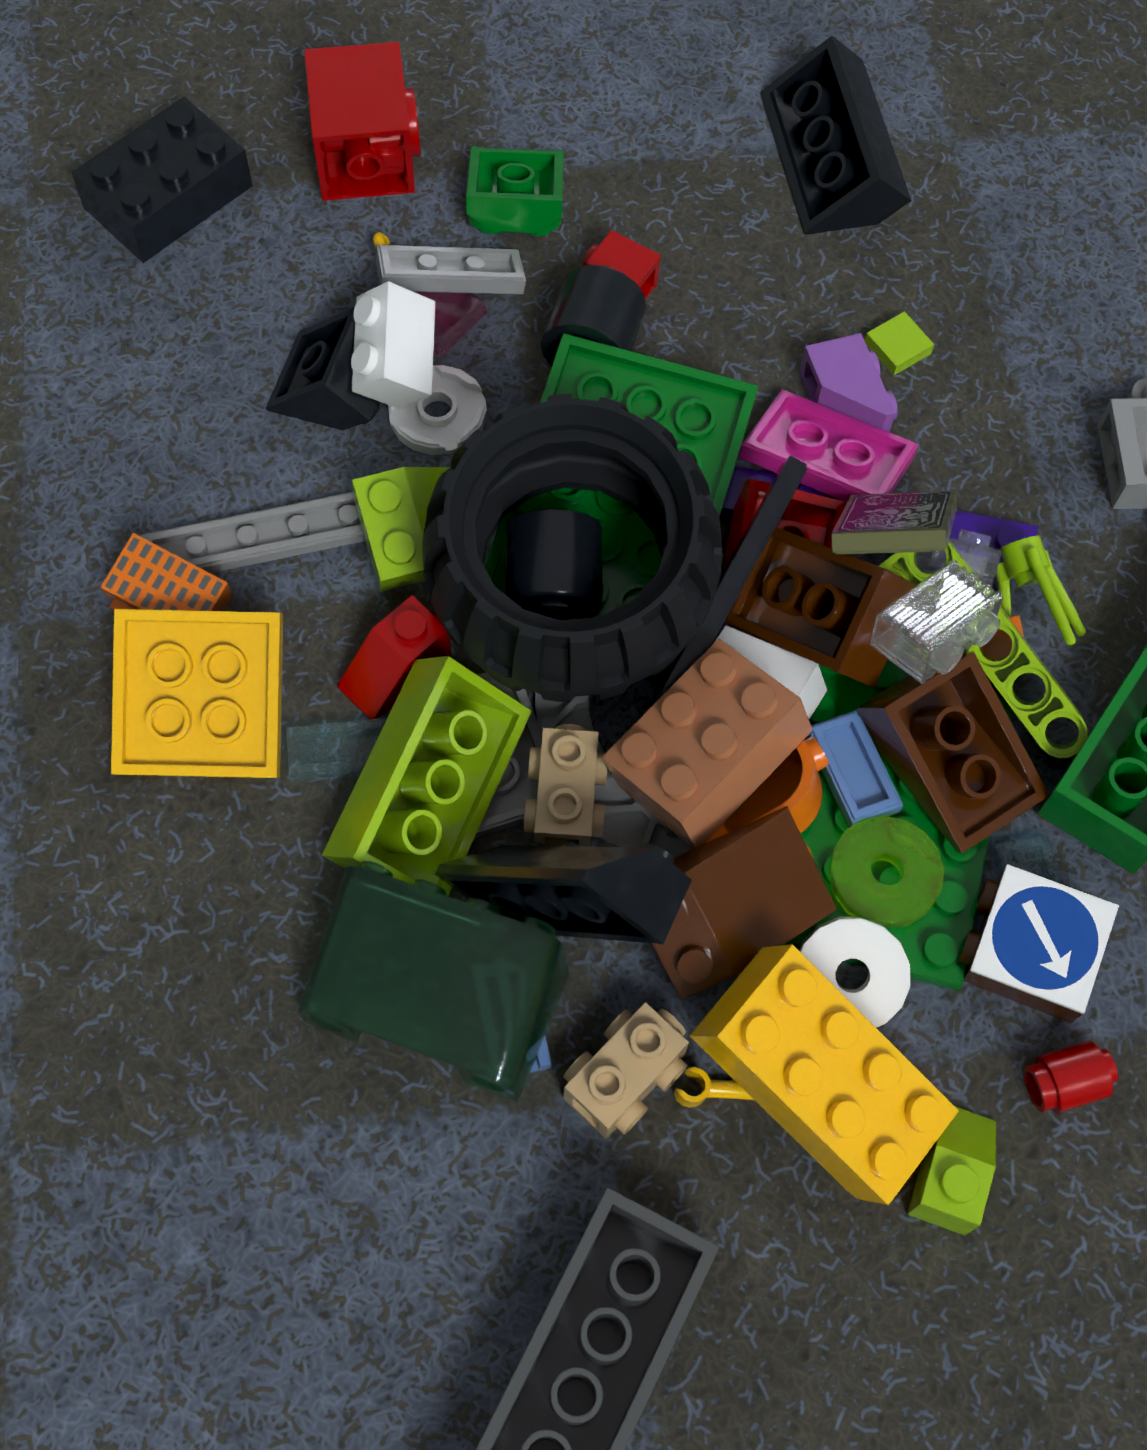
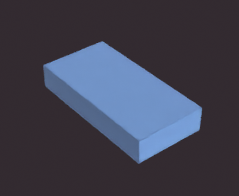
(855, 769)

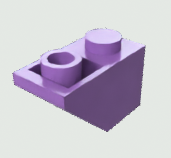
(848, 380)

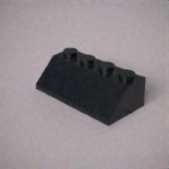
(834, 142)
(577, 888)

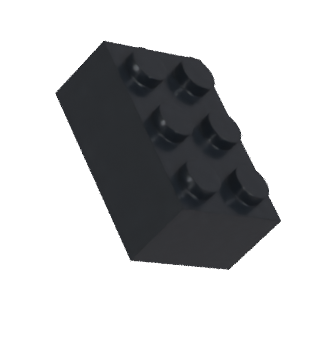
(163, 179)

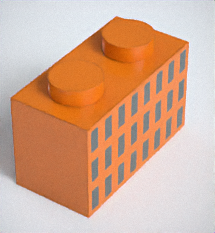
(159, 580)

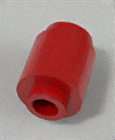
(1070, 1077)

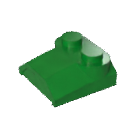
(515, 190)

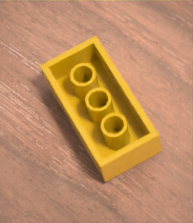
(825, 1073)

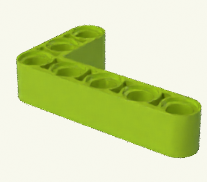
(1005, 670)

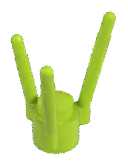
(1030, 564)

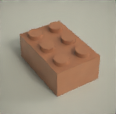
(708, 743)

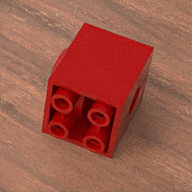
(362, 121)

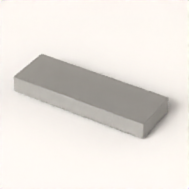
(451, 269)

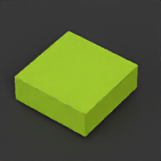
(899, 343)

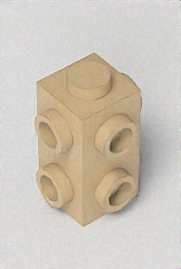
(566, 777)
(639, 1055)

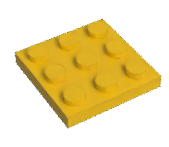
(197, 693)

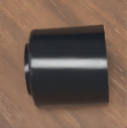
(595, 306)
(554, 563)

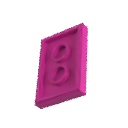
(839, 451)

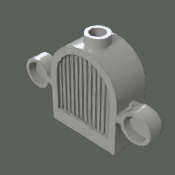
(1124, 448)

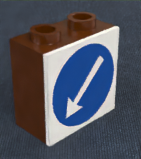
(1038, 942)

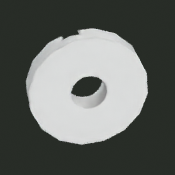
(447, 432)
(876, 947)

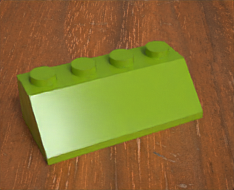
(429, 773)

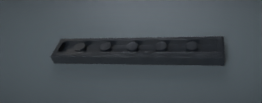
(739, 567)

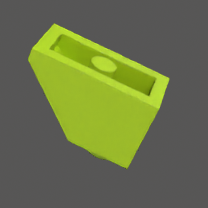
(957, 1174)

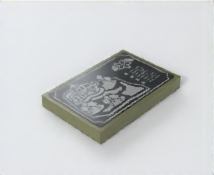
(895, 523)

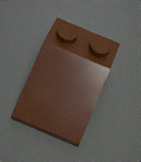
(818, 604)
(955, 751)
(744, 895)

